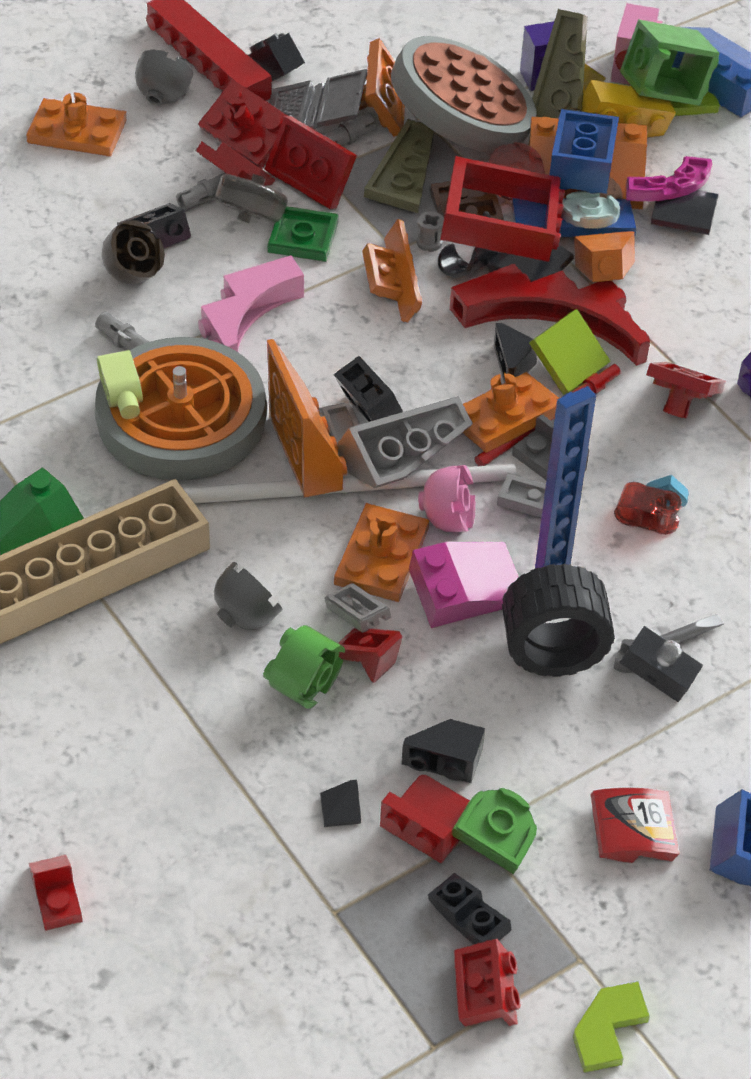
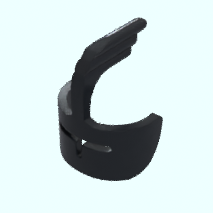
(454, 266)

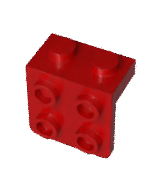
(424, 816)

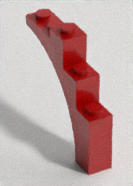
(511, 295)

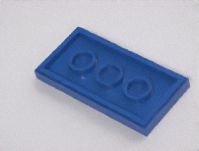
(535, 215)

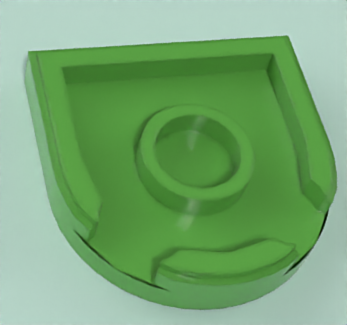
(497, 827)

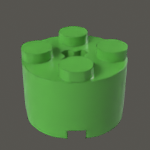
(304, 665)

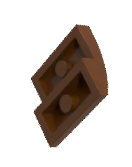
(471, 201)

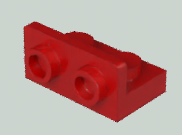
(486, 983)

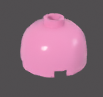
(448, 499)

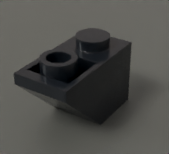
(277, 55)
(446, 750)

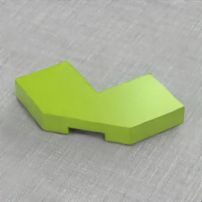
(595, 1033)

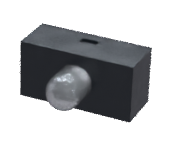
(661, 663)

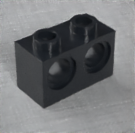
(367, 390)

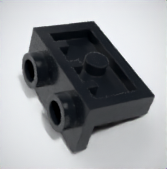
(167, 222)

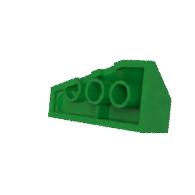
(35, 510)

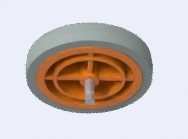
(196, 414)

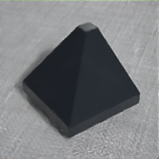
(341, 805)

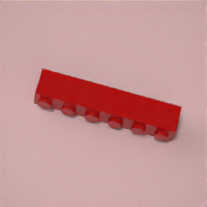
(206, 47)

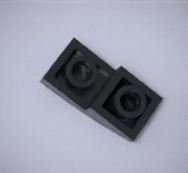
(467, 912)

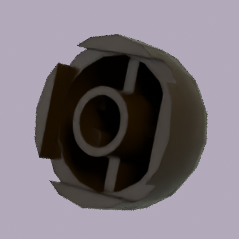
(132, 253)

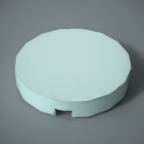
(590, 210)

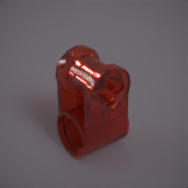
(646, 506)

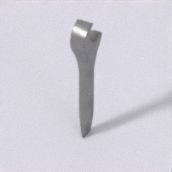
(678, 635)

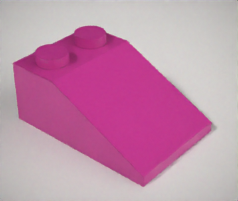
(461, 579)

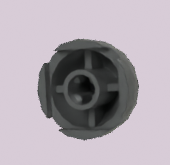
(161, 77)
(243, 599)

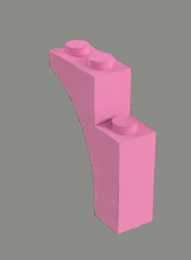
(248, 297)

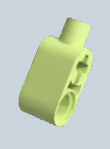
(120, 382)

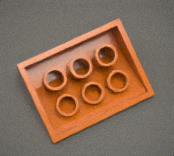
(628, 153)
(302, 429)

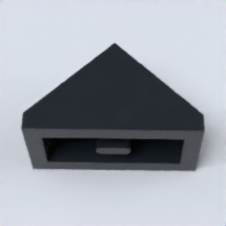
(513, 351)

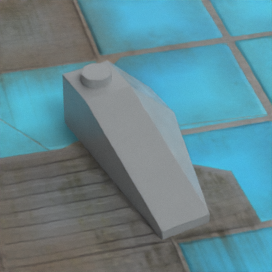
(400, 443)

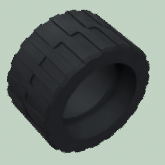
(551, 595)

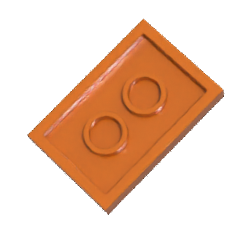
(379, 89)
(76, 126)
(508, 410)
(381, 551)

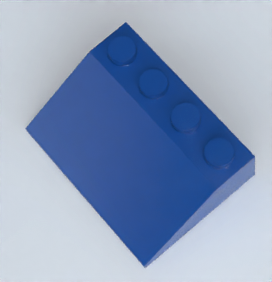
(732, 76)

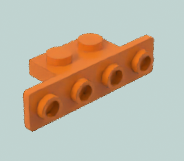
(392, 271)

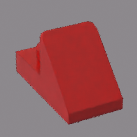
(373, 648)
(55, 892)

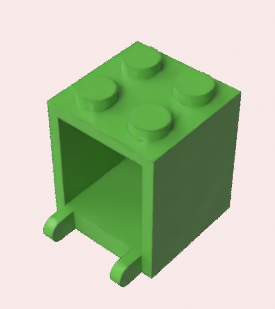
(651, 61)

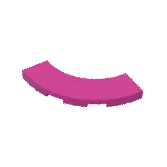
(686, 179)

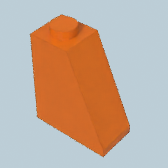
(605, 255)

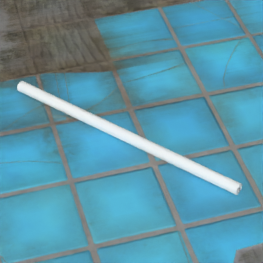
(291, 488)

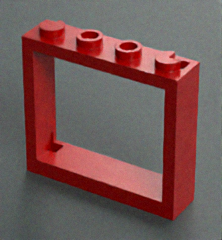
(496, 233)

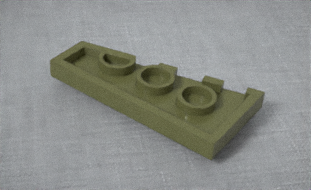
(563, 66)
(403, 169)

